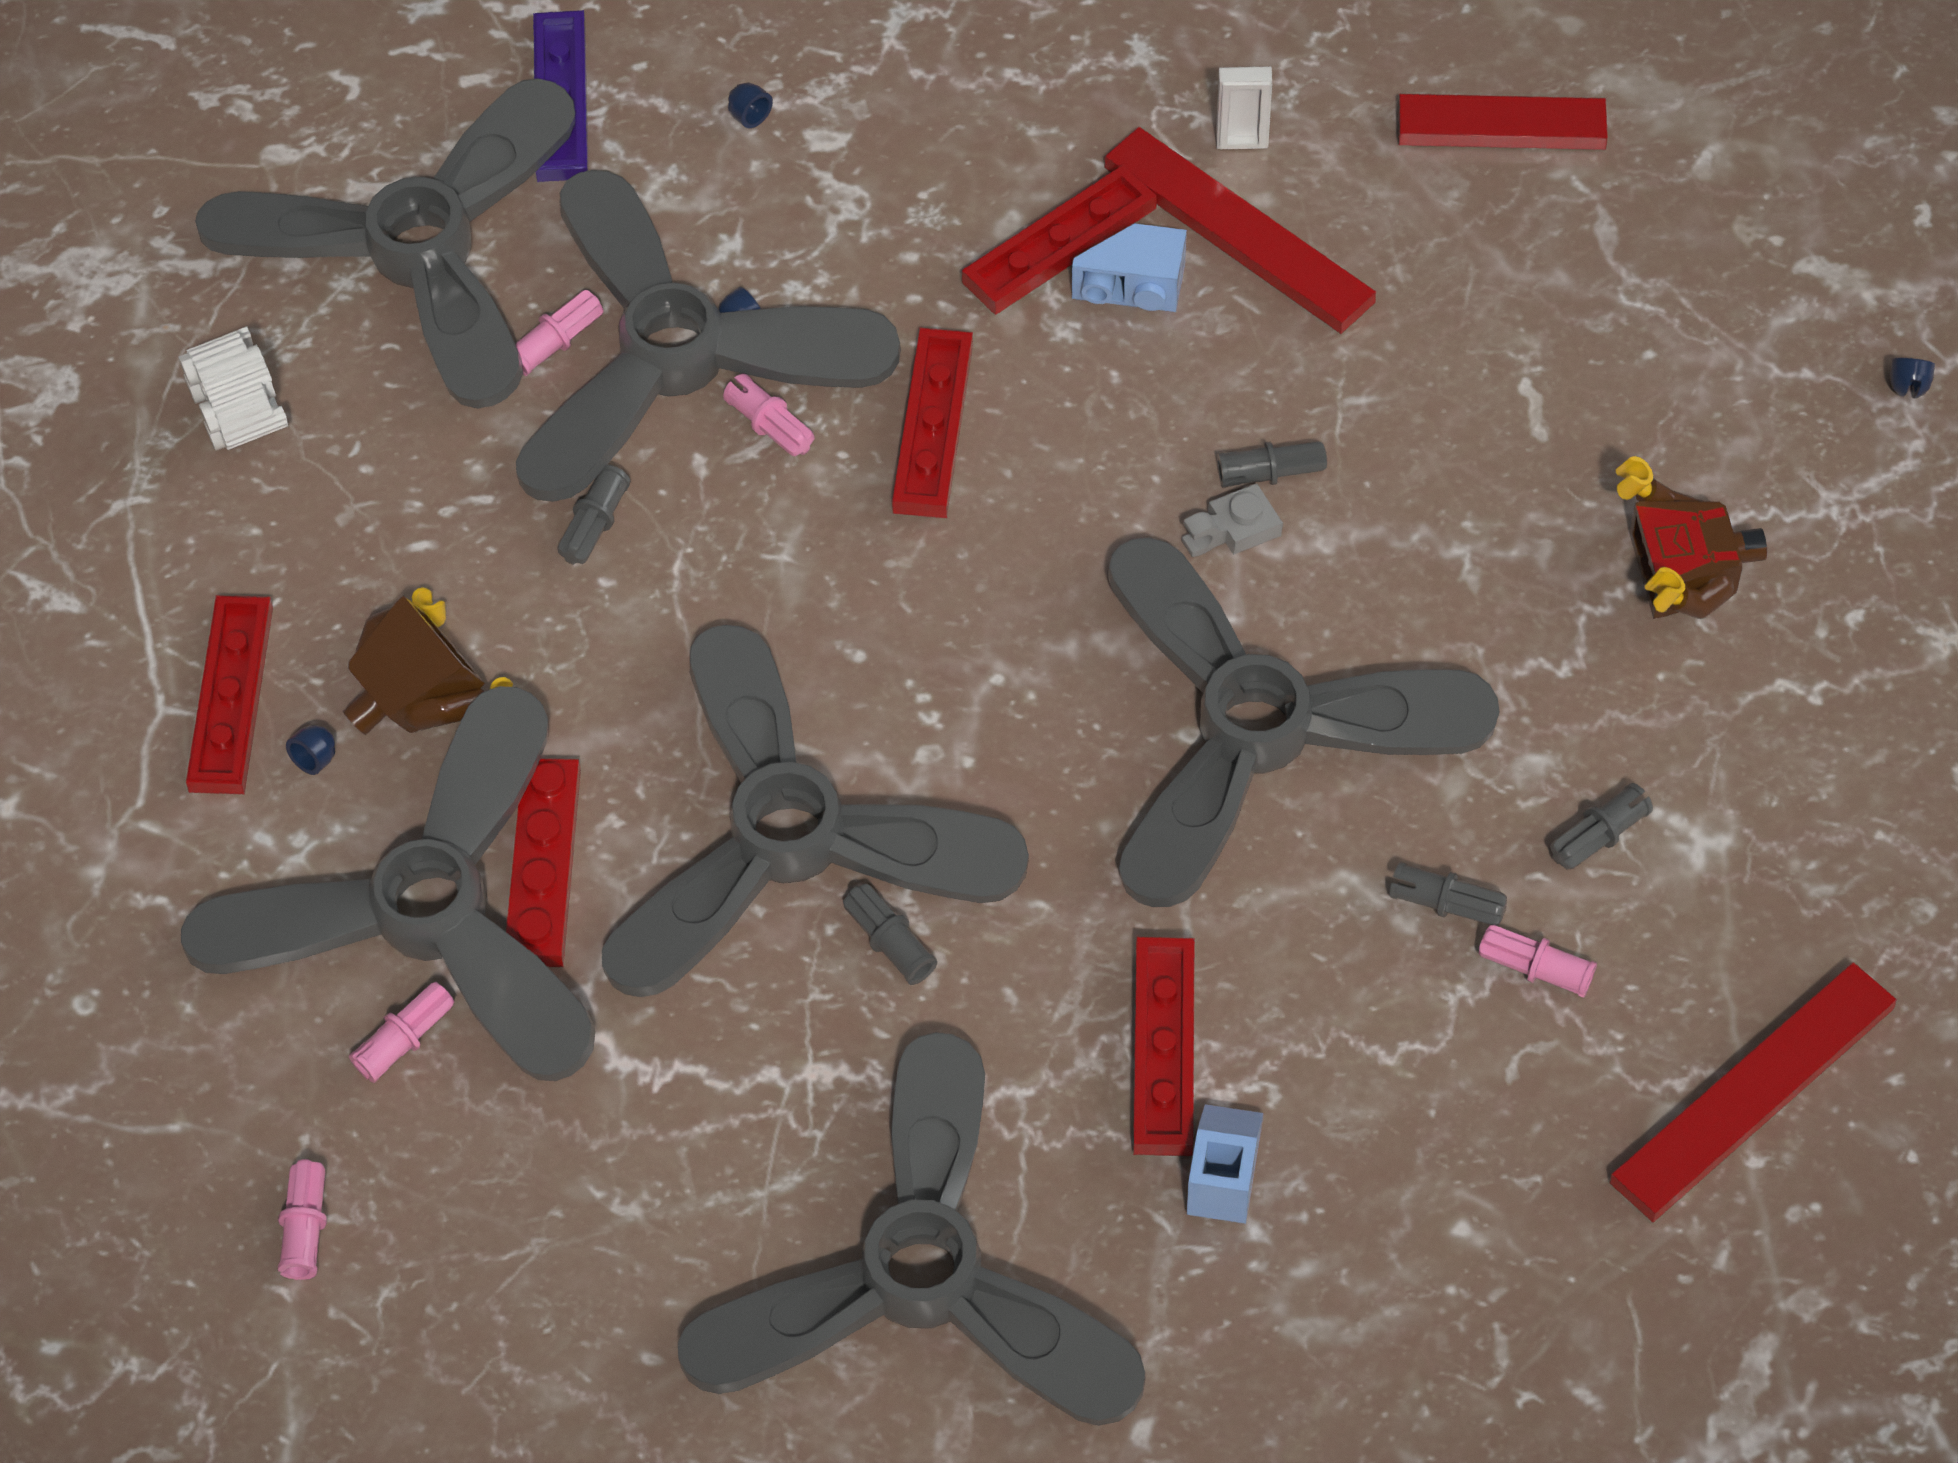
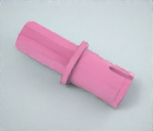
(558, 329)
(769, 416)
(1537, 960)
(401, 1032)
(302, 1220)

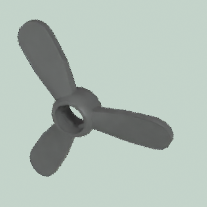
(454, 309)
(775, 343)
(1366, 713)
(903, 845)
(500, 979)
(1023, 1329)

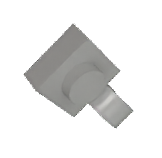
(1235, 519)

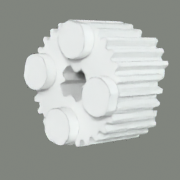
(235, 389)

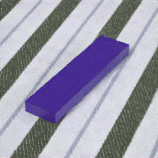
(562, 60)

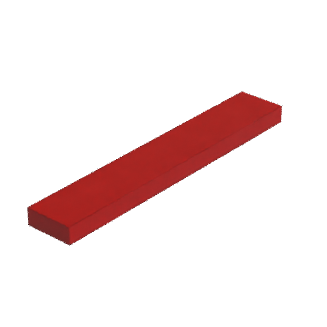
(1244, 231)
(1752, 1092)

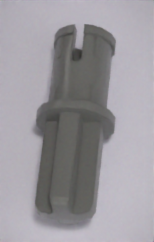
(1270, 463)
(593, 515)
(1600, 827)
(1449, 895)
(889, 933)

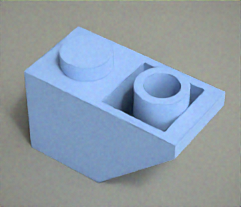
(1133, 269)
(1224, 1163)

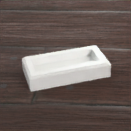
(1243, 107)

